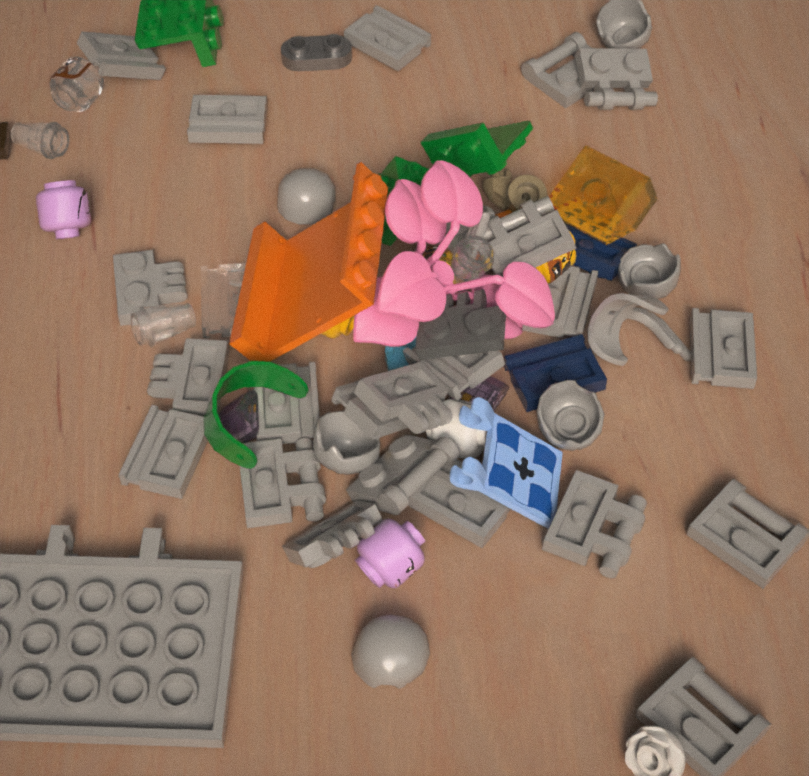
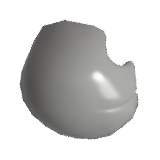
(624, 24)
(306, 196)
(649, 271)
(569, 415)
(343, 445)
(390, 651)

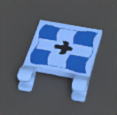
(515, 466)

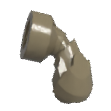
(511, 194)

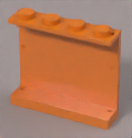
(312, 279)

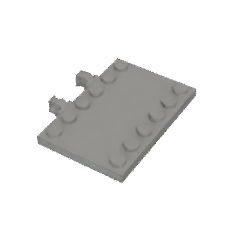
(116, 645)

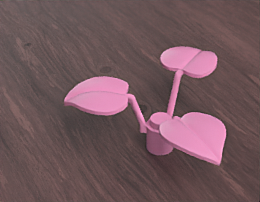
(412, 224)
(419, 286)

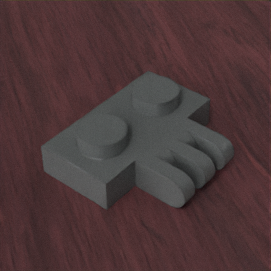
(462, 328)

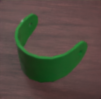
(246, 375)

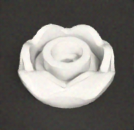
(655, 752)

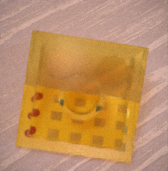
(603, 196)

